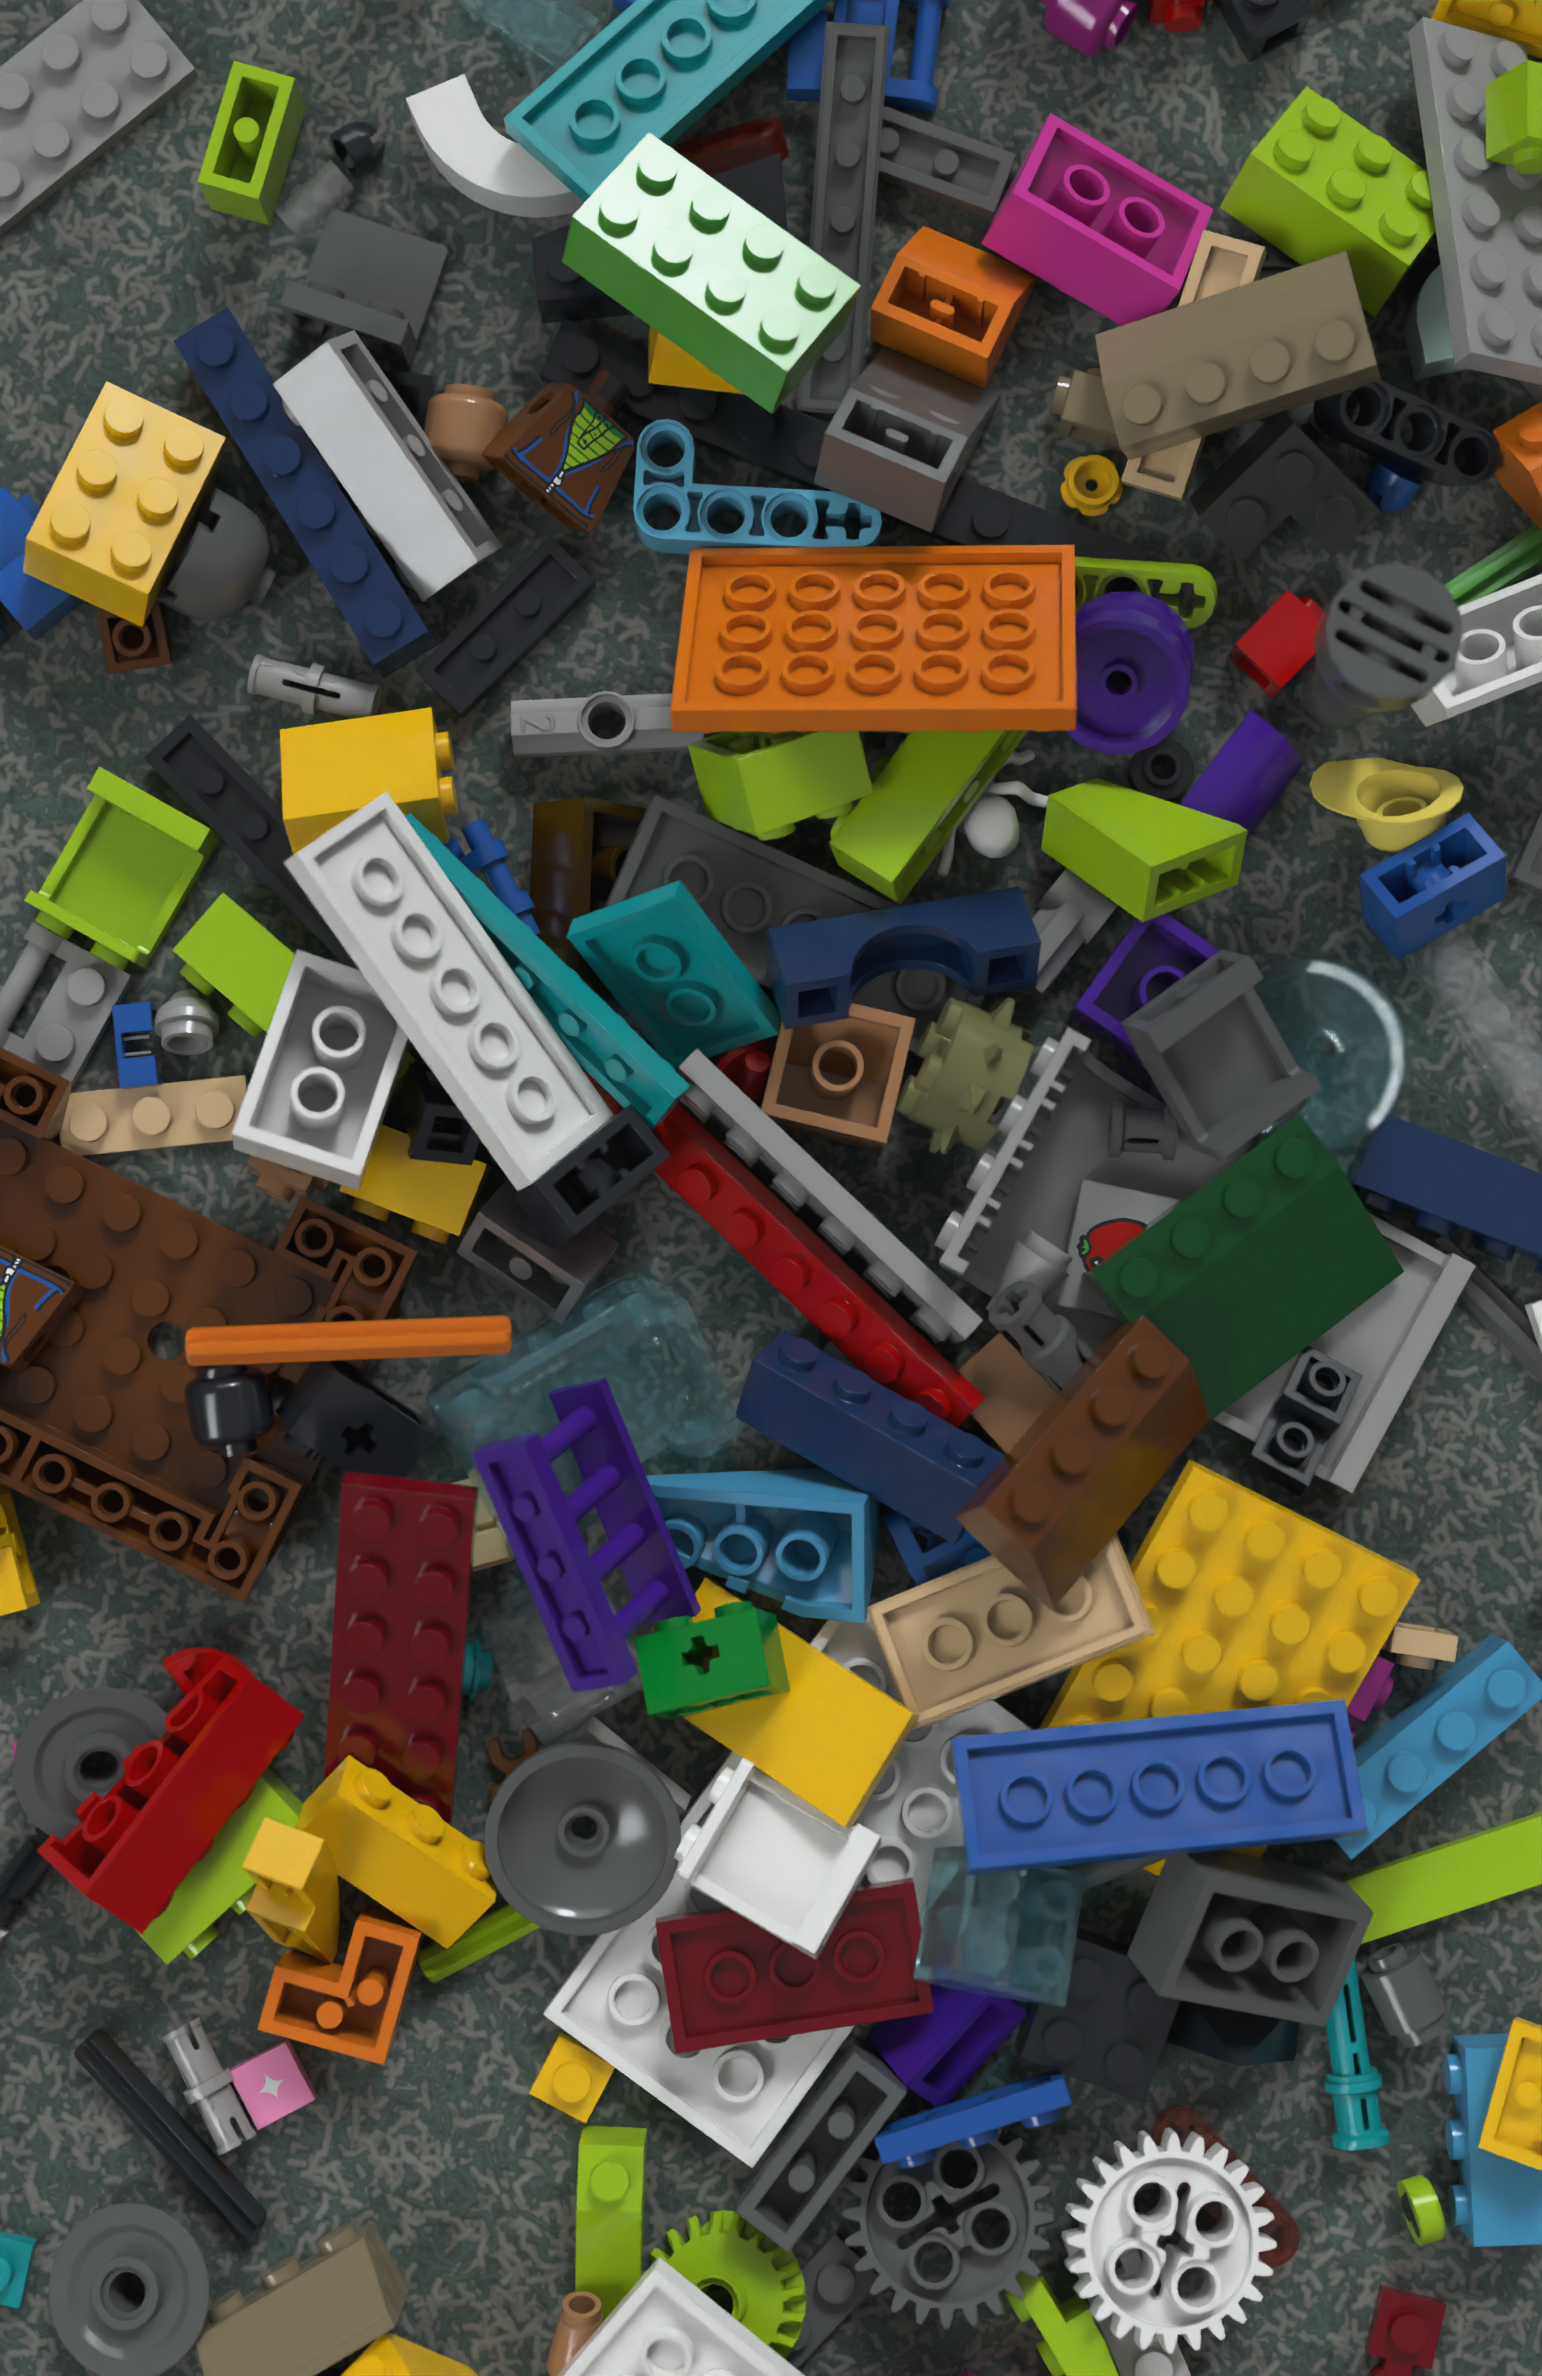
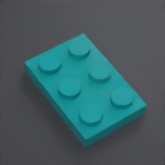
(675, 974)

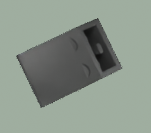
(903, 437)

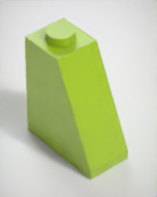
(1141, 847)

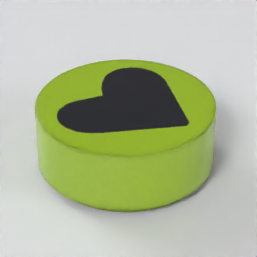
(1421, 2210)

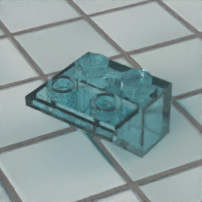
(1000, 1930)

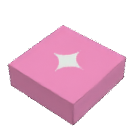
(273, 2084)

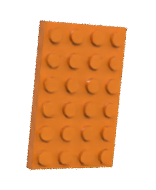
(877, 639)

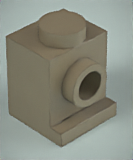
(1084, 410)

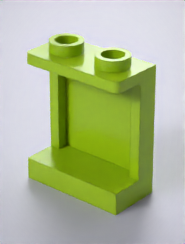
(123, 872)

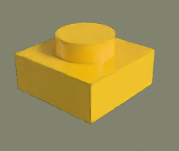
(572, 2078)

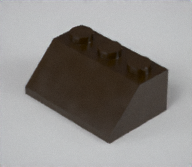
(574, 867)

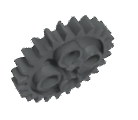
(977, 2272)

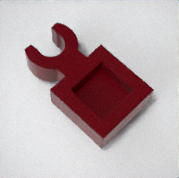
(1404, 2331)

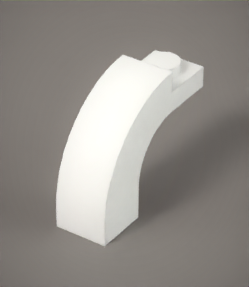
(481, 159)

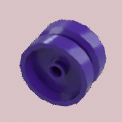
(1155, 650)

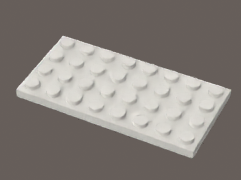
(751, 2088)

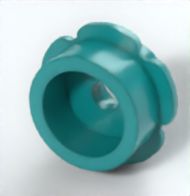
(477, 1669)

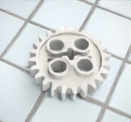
(1225, 2252)

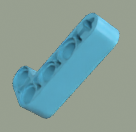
(756, 505)

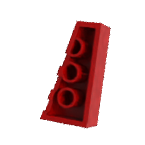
(174, 1795)

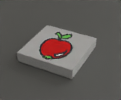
(1100, 1223)

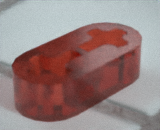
(735, 145)

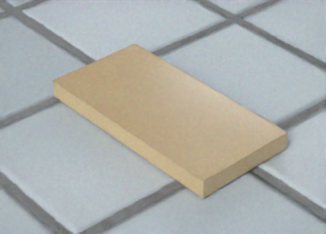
(989, 1635)

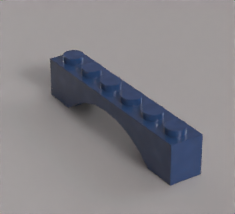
(305, 493)

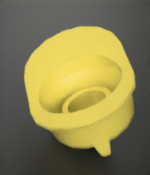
(1388, 798)

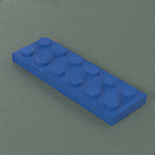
(1157, 1787)

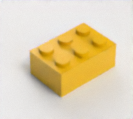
(123, 504)

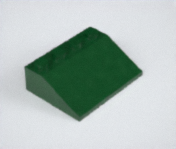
(1251, 1263)

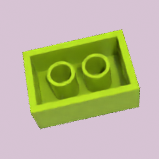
(1334, 188)

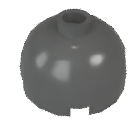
(220, 562)

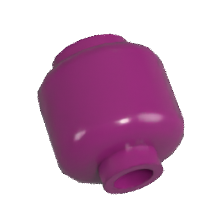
(1089, 24)

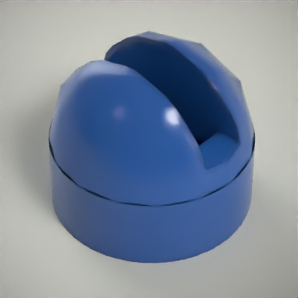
(1391, 485)

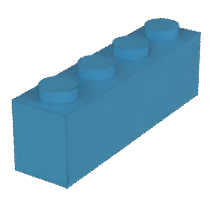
(1440, 1734)

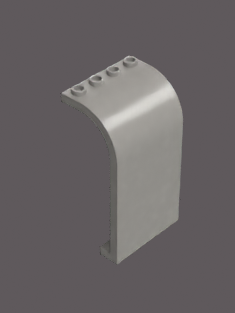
(1035, 1187)

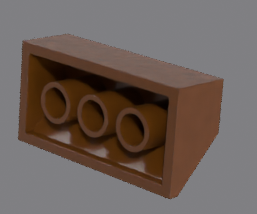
(1088, 1460)

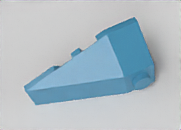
(778, 1534)

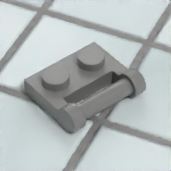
(72, 1013)

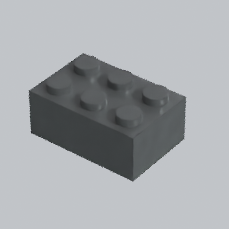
(1250, 1935)

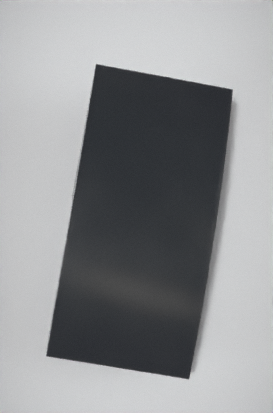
(1302, 1420)

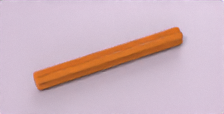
(348, 1340)

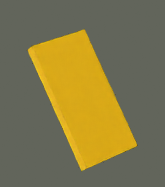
(820, 1738)

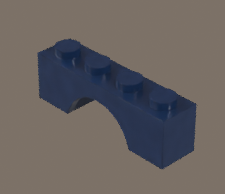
(974, 938)

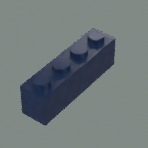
(1451, 1188)
(865, 1433)

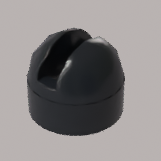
(356, 140)

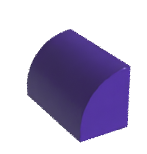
(1246, 775)
(945, 2048)

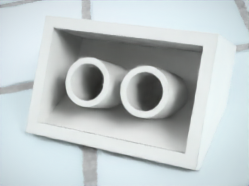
(1496, 653)

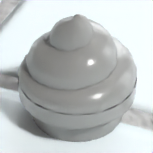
(186, 1023)

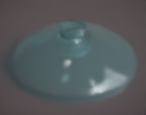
(1371, 1051)

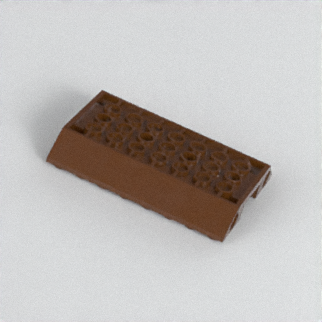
(97, 1412)

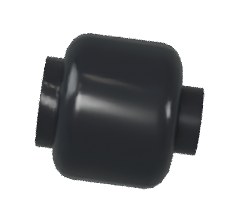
(229, 1407)

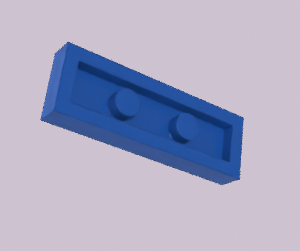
(973, 2119)

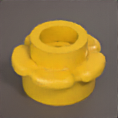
(1096, 469)

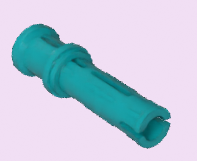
(1351, 2076)

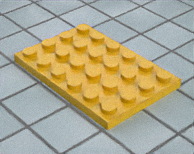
(1243, 1612)

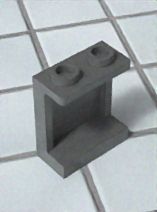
(1219, 1056)

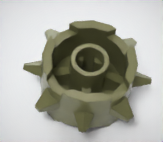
(966, 1073)

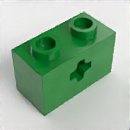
(747, 1669)

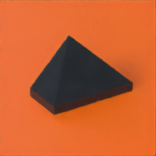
(1233, 2034)

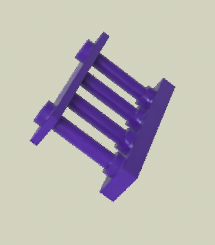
(552, 1551)

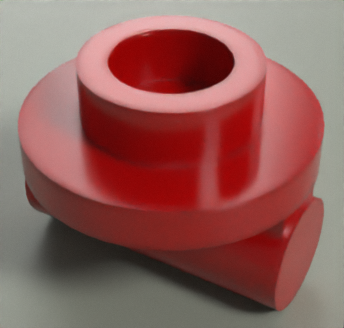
(748, 1068)

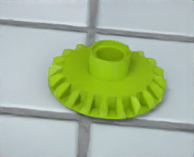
(754, 2269)

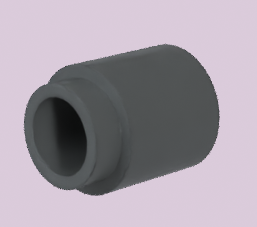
(1405, 1995)

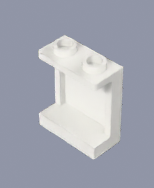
(775, 1858)

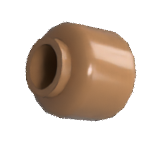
(462, 426)

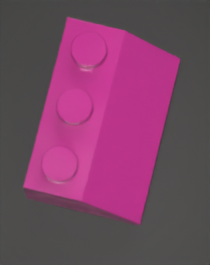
(1097, 225)

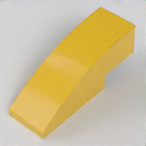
(295, 1889)

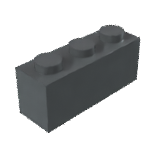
(821, 2145)

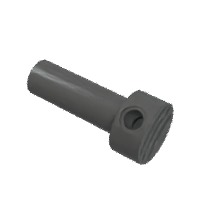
(1381, 645)

